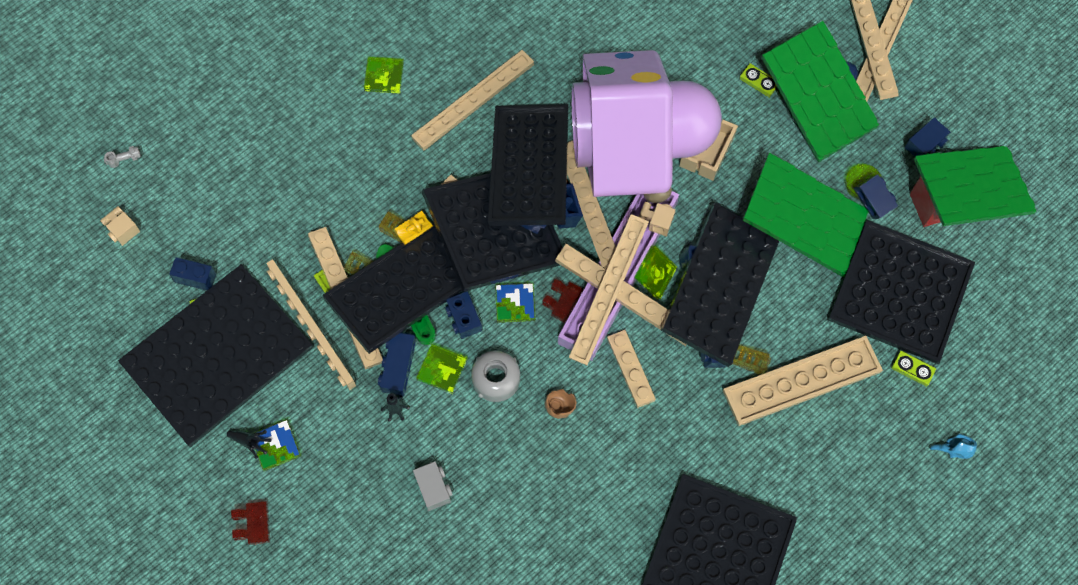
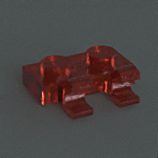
(567, 302)
(257, 523)

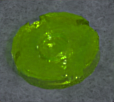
(857, 175)

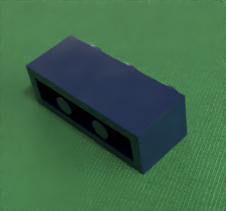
(397, 364)

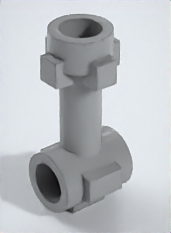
(113, 160)

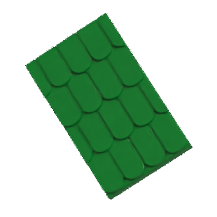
(820, 91)
(969, 187)
(806, 215)

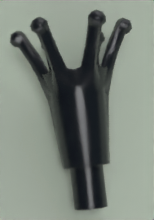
(394, 406)
(249, 440)

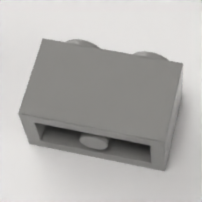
(432, 485)

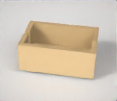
(711, 159)

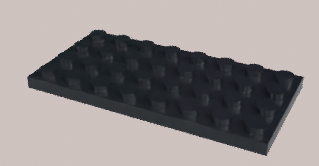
(529, 165)
(720, 285)
(395, 290)

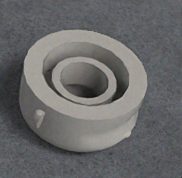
(500, 390)

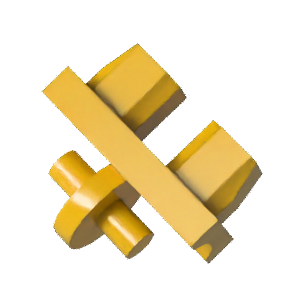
(413, 228)

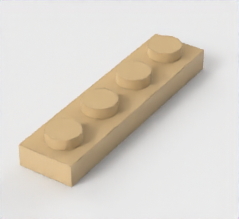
(631, 369)

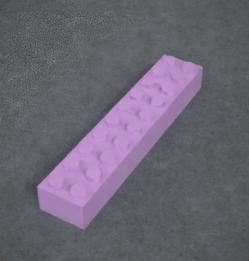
(577, 317)

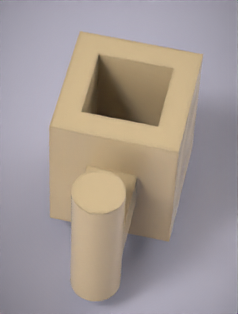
(660, 219)
(120, 227)

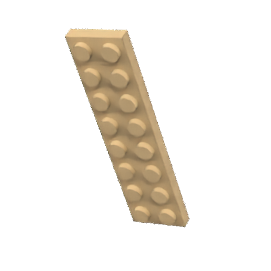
(802, 380)

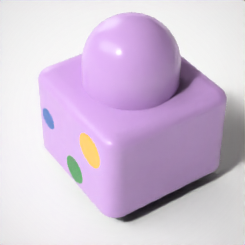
(637, 121)

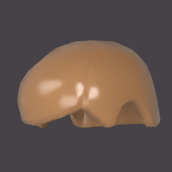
(560, 404)

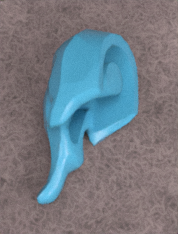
(958, 446)

